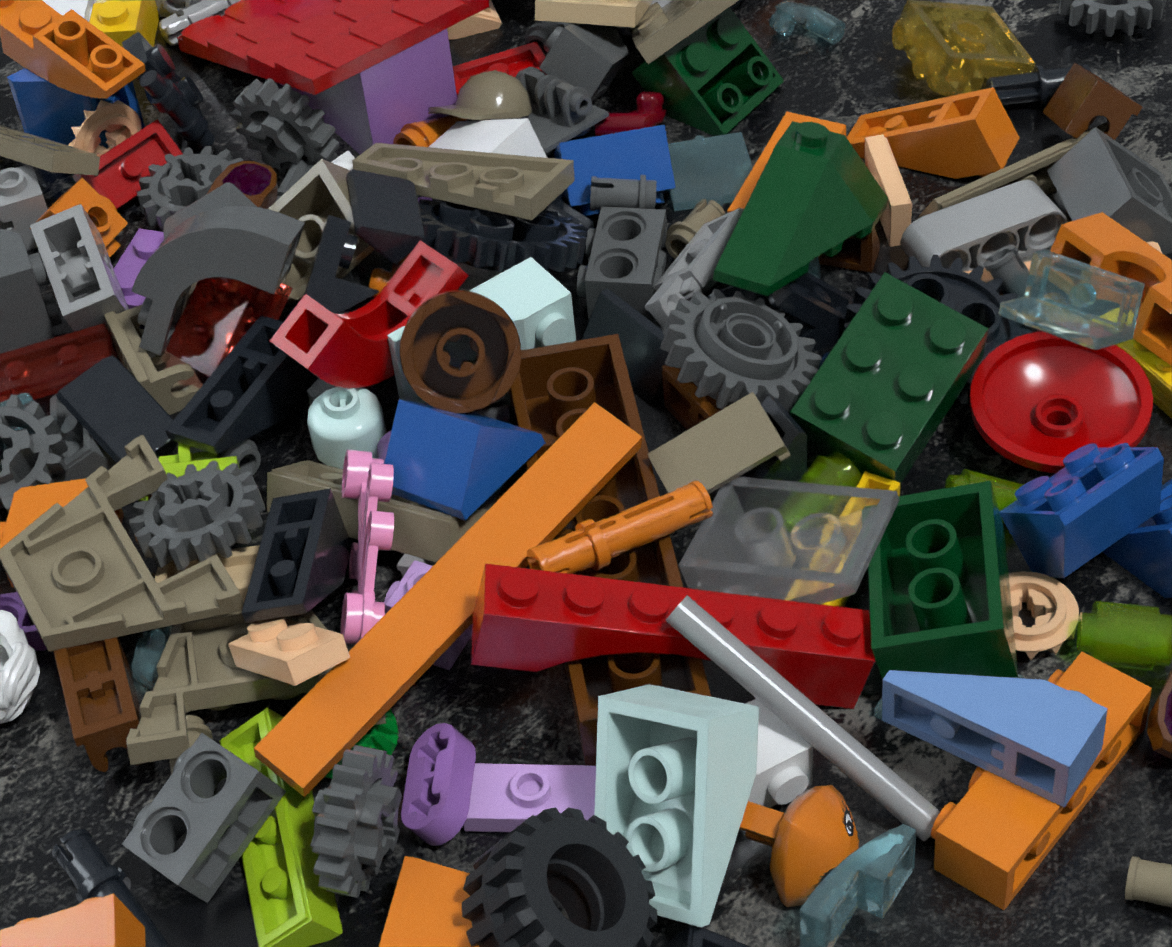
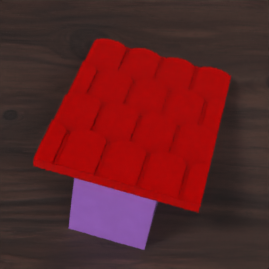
(354, 59)

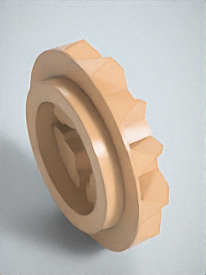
(115, 118)
(1052, 607)

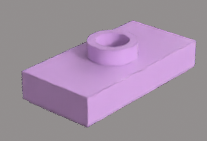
(513, 792)

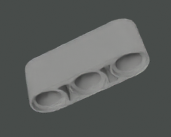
(982, 225)

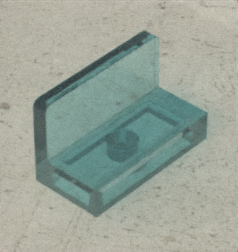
(1076, 301)

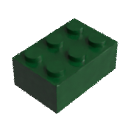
(890, 380)
(943, 586)

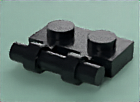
(169, 92)

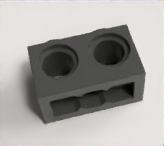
(624, 256)
(215, 825)

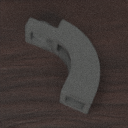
(220, 242)

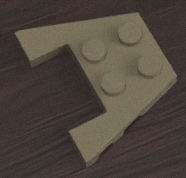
(86, 575)
(199, 675)

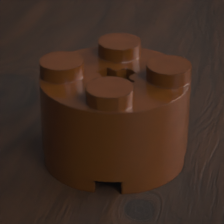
(474, 382)

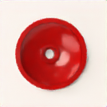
(1051, 396)

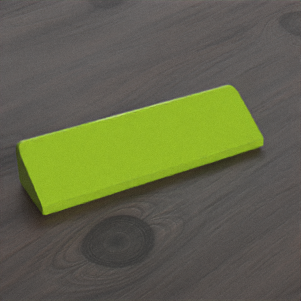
(279, 860)

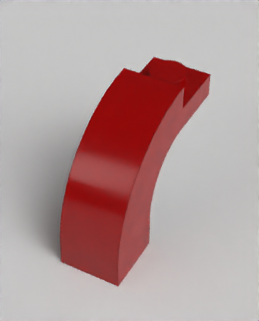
(354, 346)

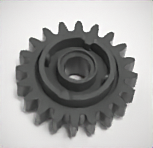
(738, 349)

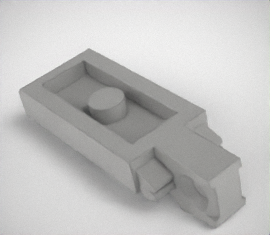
(693, 267)

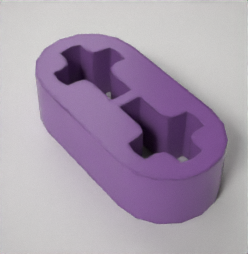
(438, 784)

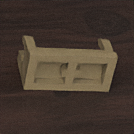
(163, 375)
(720, 447)

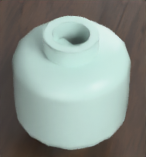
(345, 421)

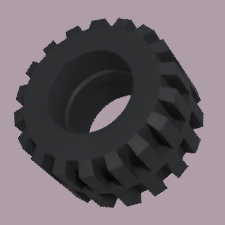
(575, 863)

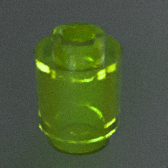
(1126, 635)

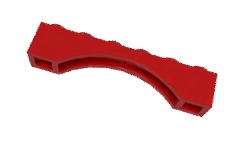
(552, 618)

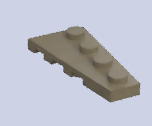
(474, 179)

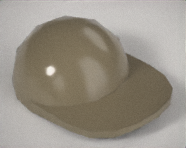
(489, 97)

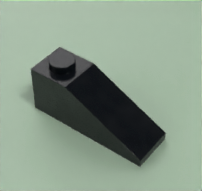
(244, 393)
(299, 556)

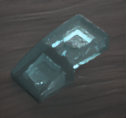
(863, 880)

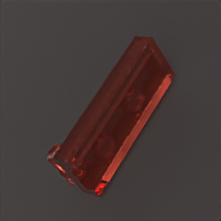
(53, 363)

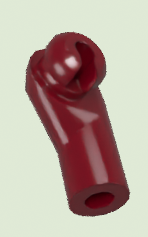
(648, 114)

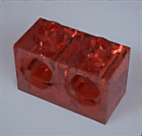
(218, 319)

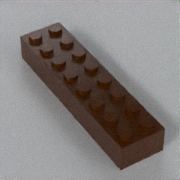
(548, 398)

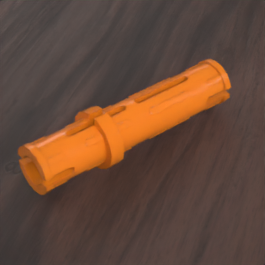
(598, 542)

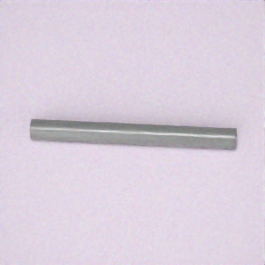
(804, 717)

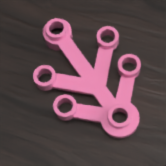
(369, 482)

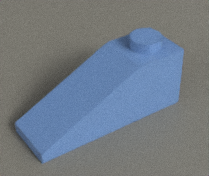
(1002, 724)

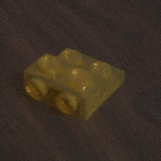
(958, 45)

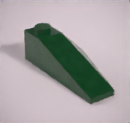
(801, 207)

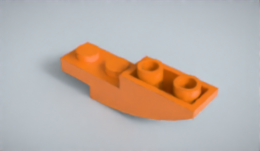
(65, 49)

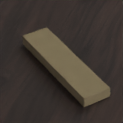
(46, 153)

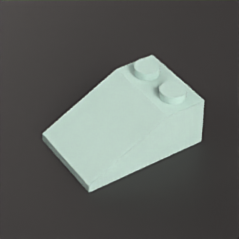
(531, 298)
(677, 788)

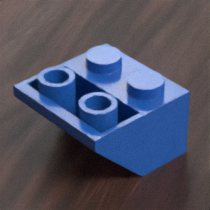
(52, 110)
(1084, 506)

